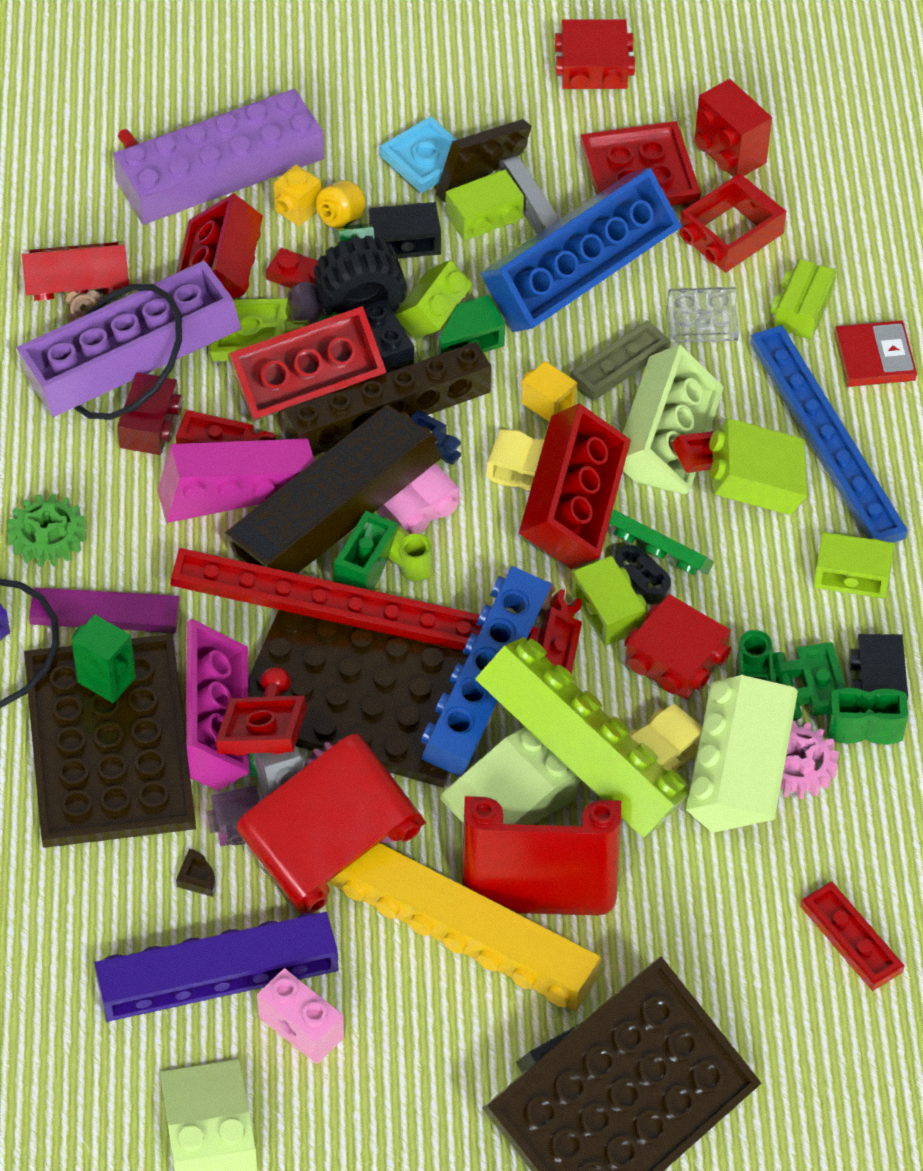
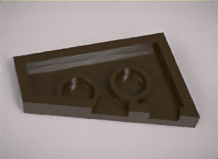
(481, 153)

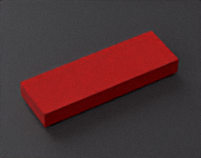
(852, 936)

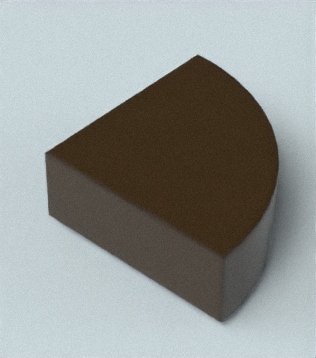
(196, 874)

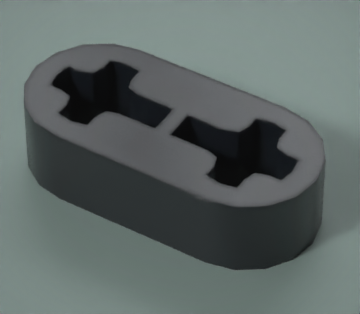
(645, 571)

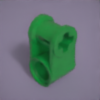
(755, 665)

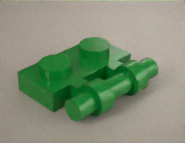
(819, 673)

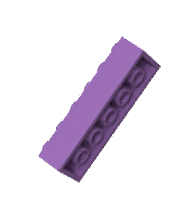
(218, 156)
(127, 338)

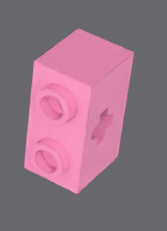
(300, 1016)

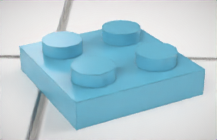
(419, 153)

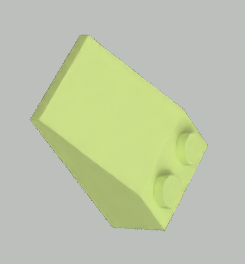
(520, 777)
(208, 1118)

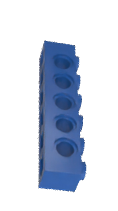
(454, 749)

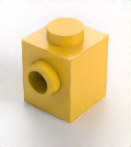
(296, 195)
(548, 390)

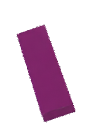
(121, 609)

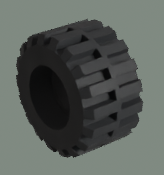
(359, 274)

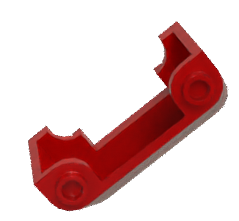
(327, 821)
(543, 865)

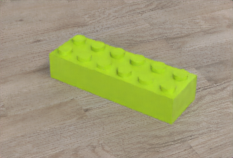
(583, 734)

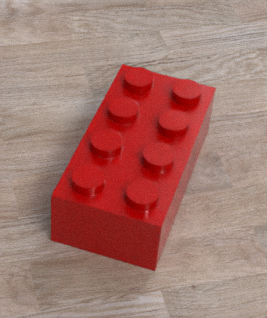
(306, 363)
(575, 486)

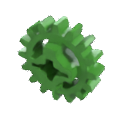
(46, 530)

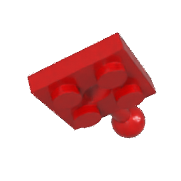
(264, 722)

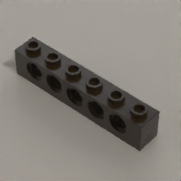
(419, 386)

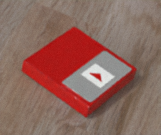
(875, 353)

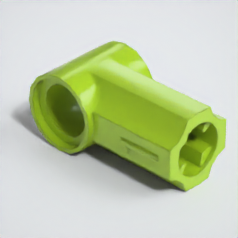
(412, 554)

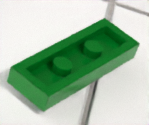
(660, 544)

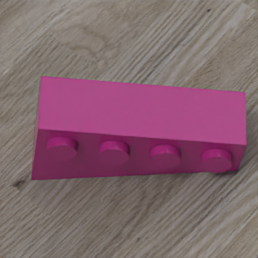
(227, 475)

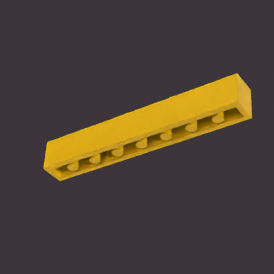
(472, 925)

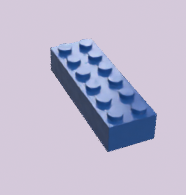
(580, 250)

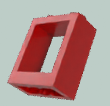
(750, 202)

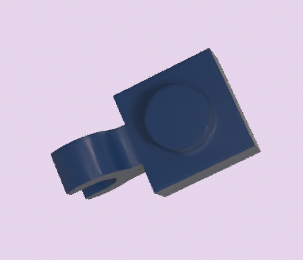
(446, 443)

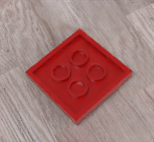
(654, 146)

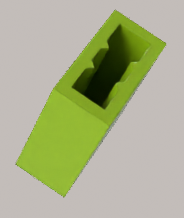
(758, 466)

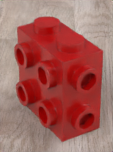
(594, 54)
(677, 647)

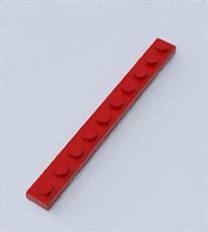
(326, 600)

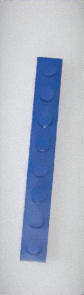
(828, 436)

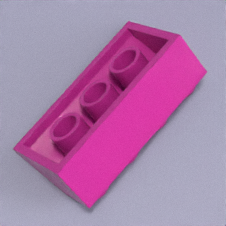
(214, 675)

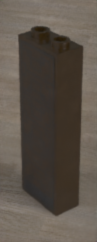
(335, 492)

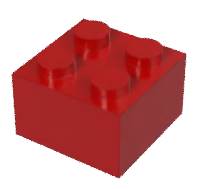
(732, 129)

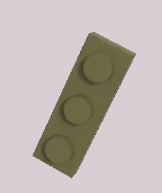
(619, 360)

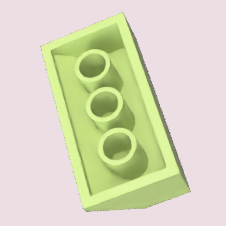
(671, 401)
(741, 753)

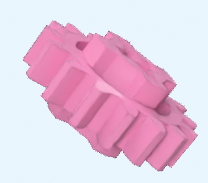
(802, 758)

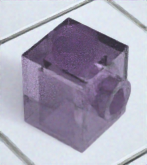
(226, 812)

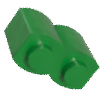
(868, 716)

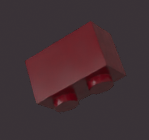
(152, 422)

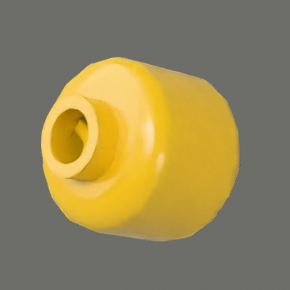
(340, 204)

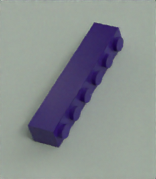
(215, 965)

